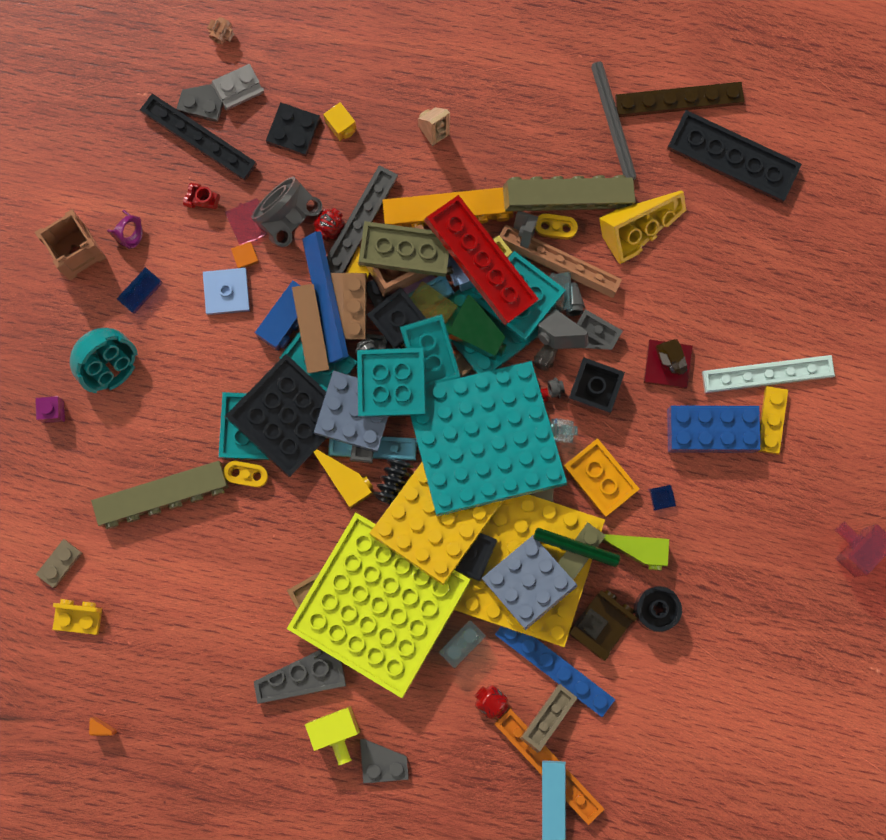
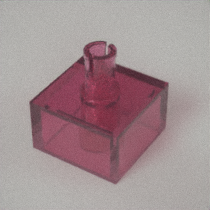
(864, 549)

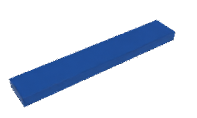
(325, 297)

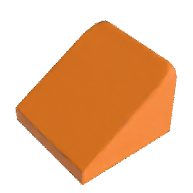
(100, 728)

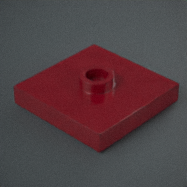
(659, 374)

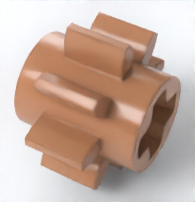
(220, 30)

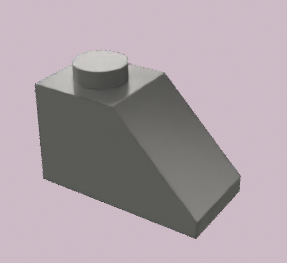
(561, 332)

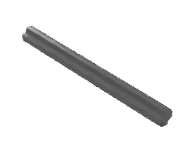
(613, 120)

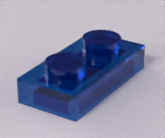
(139, 290)

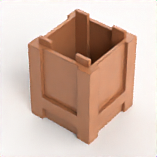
(62, 237)

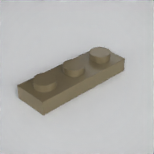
(548, 718)

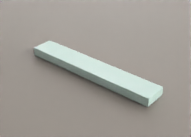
(768, 374)

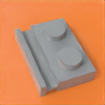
(237, 86)

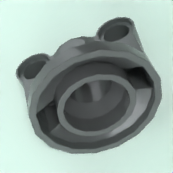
(284, 210)

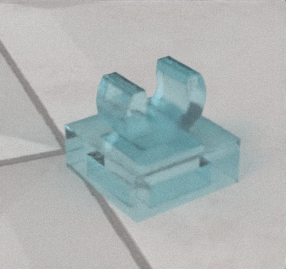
(563, 430)

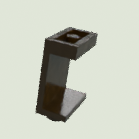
(618, 619)

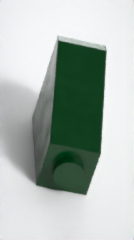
(477, 330)

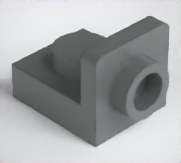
(526, 225)

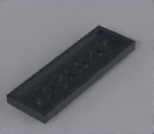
(734, 156)

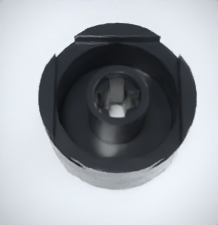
(669, 604)

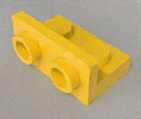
(77, 618)

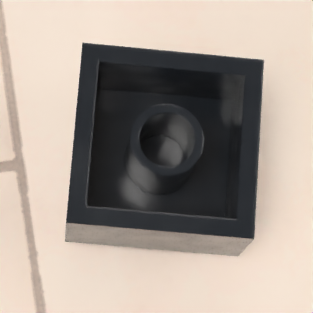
(596, 387)

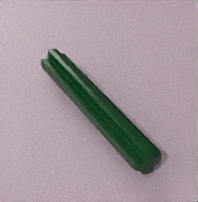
(576, 547)

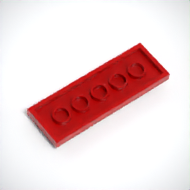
(481, 259)

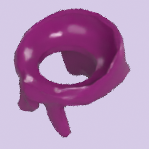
(135, 238)

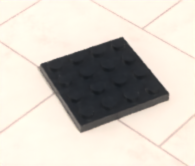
(281, 415)

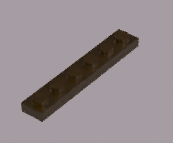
(679, 99)

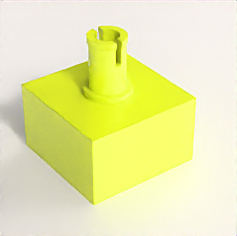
(334, 731)

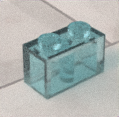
(462, 643)

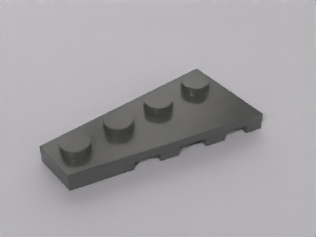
(305, 676)

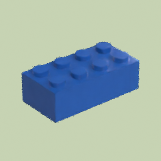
(713, 429)

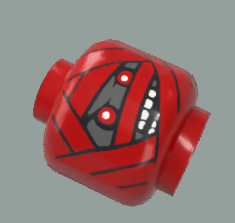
(329, 223)
(491, 702)

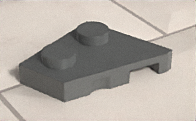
(600, 332)
(381, 763)

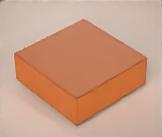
(244, 255)

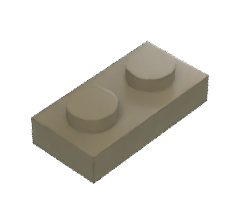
(59, 563)

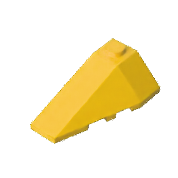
(633, 226)

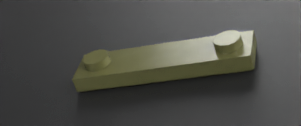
(572, 562)

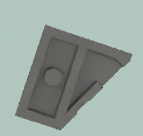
(200, 103)

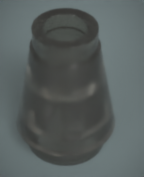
(545, 358)

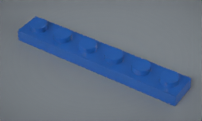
(557, 669)

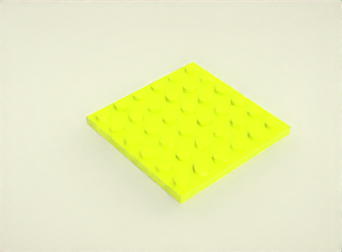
(376, 609)

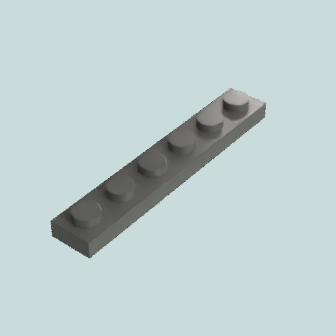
(365, 210)

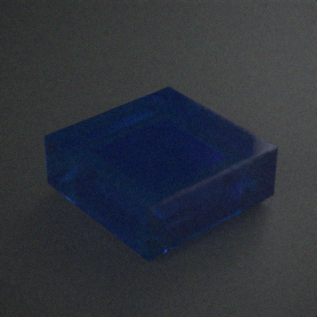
(662, 497)

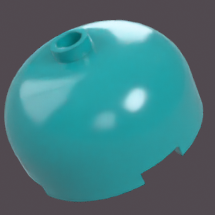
(92, 354)

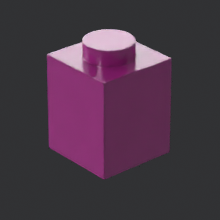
(50, 409)

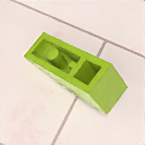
(644, 550)

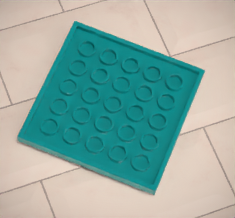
(486, 439)

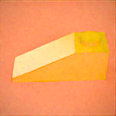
(348, 482)

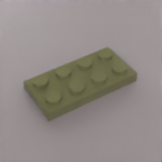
(402, 249)

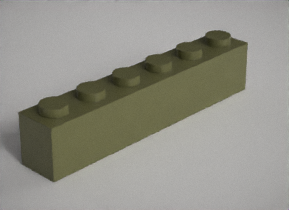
(568, 194)
(160, 494)

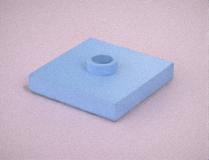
(226, 291)

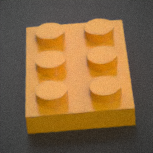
(601, 477)

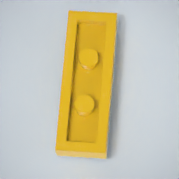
(772, 419)

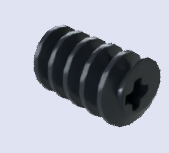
(393, 480)

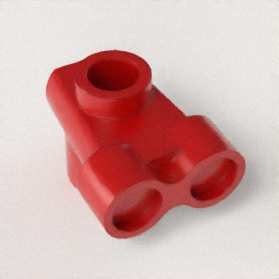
(200, 197)

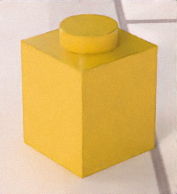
(340, 121)

